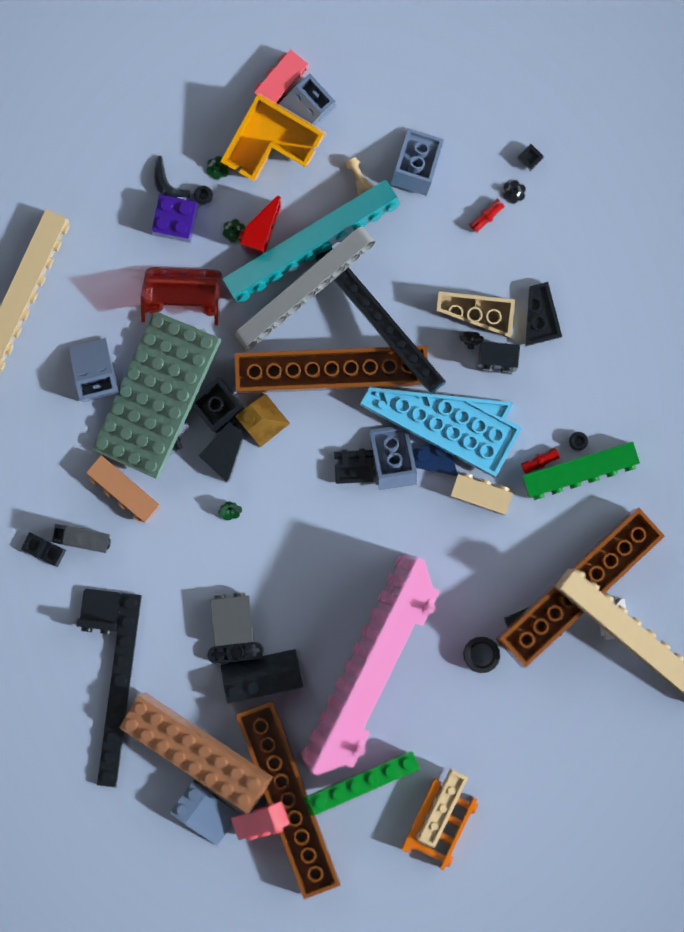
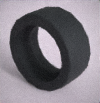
(481, 669)

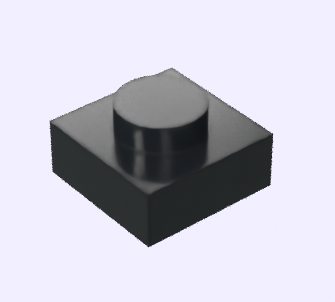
(530, 157)

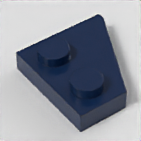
(434, 460)

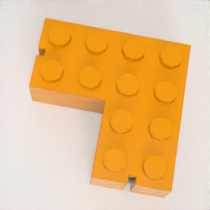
(270, 128)

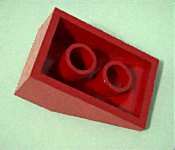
(259, 230)

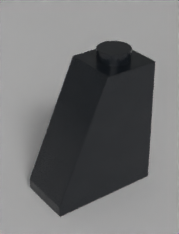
(224, 450)
(81, 538)

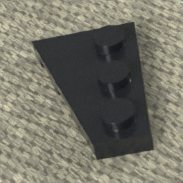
(541, 316)

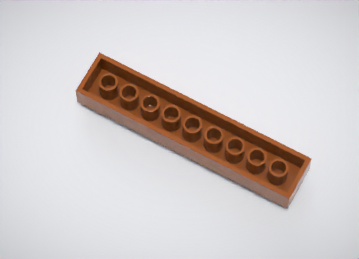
(322, 370)
(601, 564)
(302, 835)

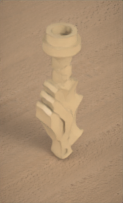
(362, 182)

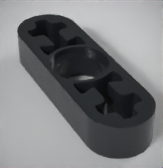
(250, 656)

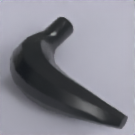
(162, 183)

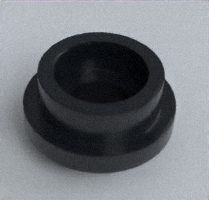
(203, 189)
(584, 439)

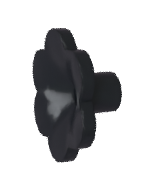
(512, 196)
(471, 339)

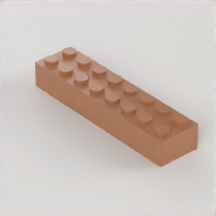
(196, 752)

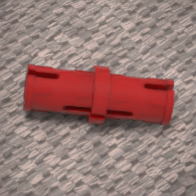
(487, 215)
(540, 460)

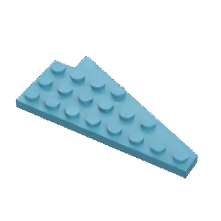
(458, 425)

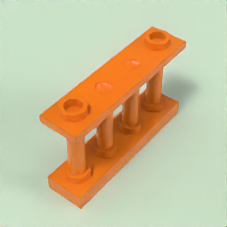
(411, 841)

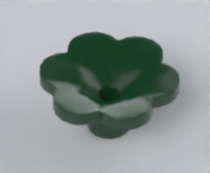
(218, 172)
(233, 236)
(230, 511)

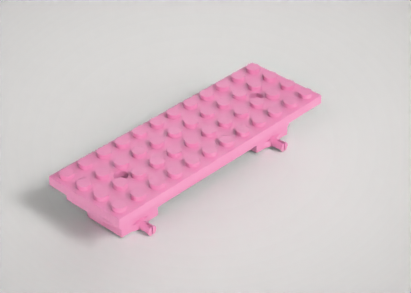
(341, 728)

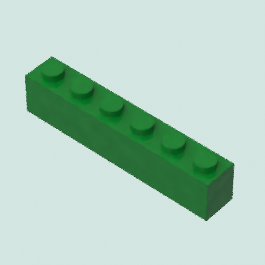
(581, 469)
(361, 783)

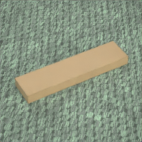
(442, 808)

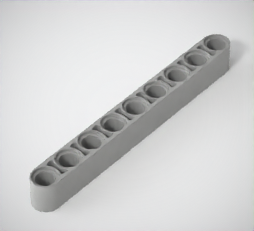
(304, 288)

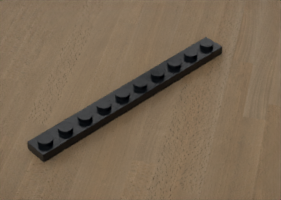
(388, 329)
(119, 690)

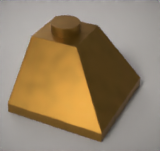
(262, 420)

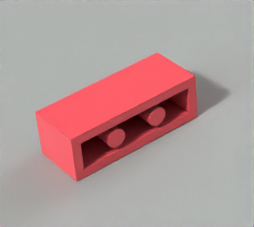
(282, 77)
(260, 822)

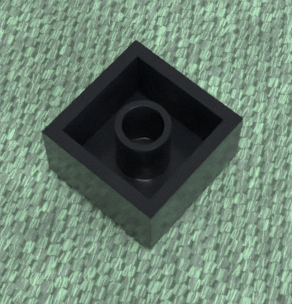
(498, 357)
(217, 405)

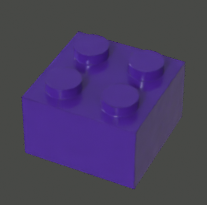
(174, 218)

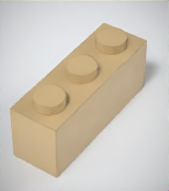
(481, 493)

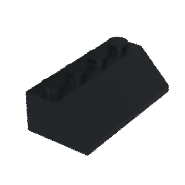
(261, 676)

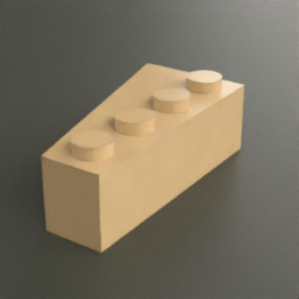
(483, 311)

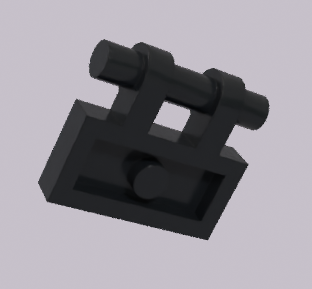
(353, 473)

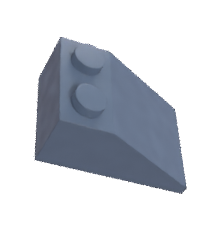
(417, 162)
(393, 457)
(204, 812)

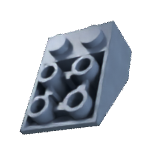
(309, 100)
(93, 370)

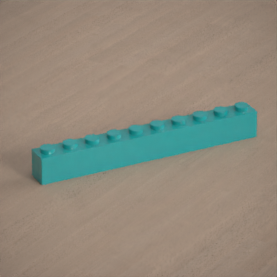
(311, 241)

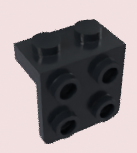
(99, 611)

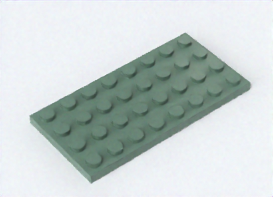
(156, 394)

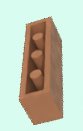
(123, 489)

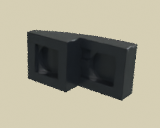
(43, 549)

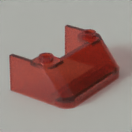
(181, 288)

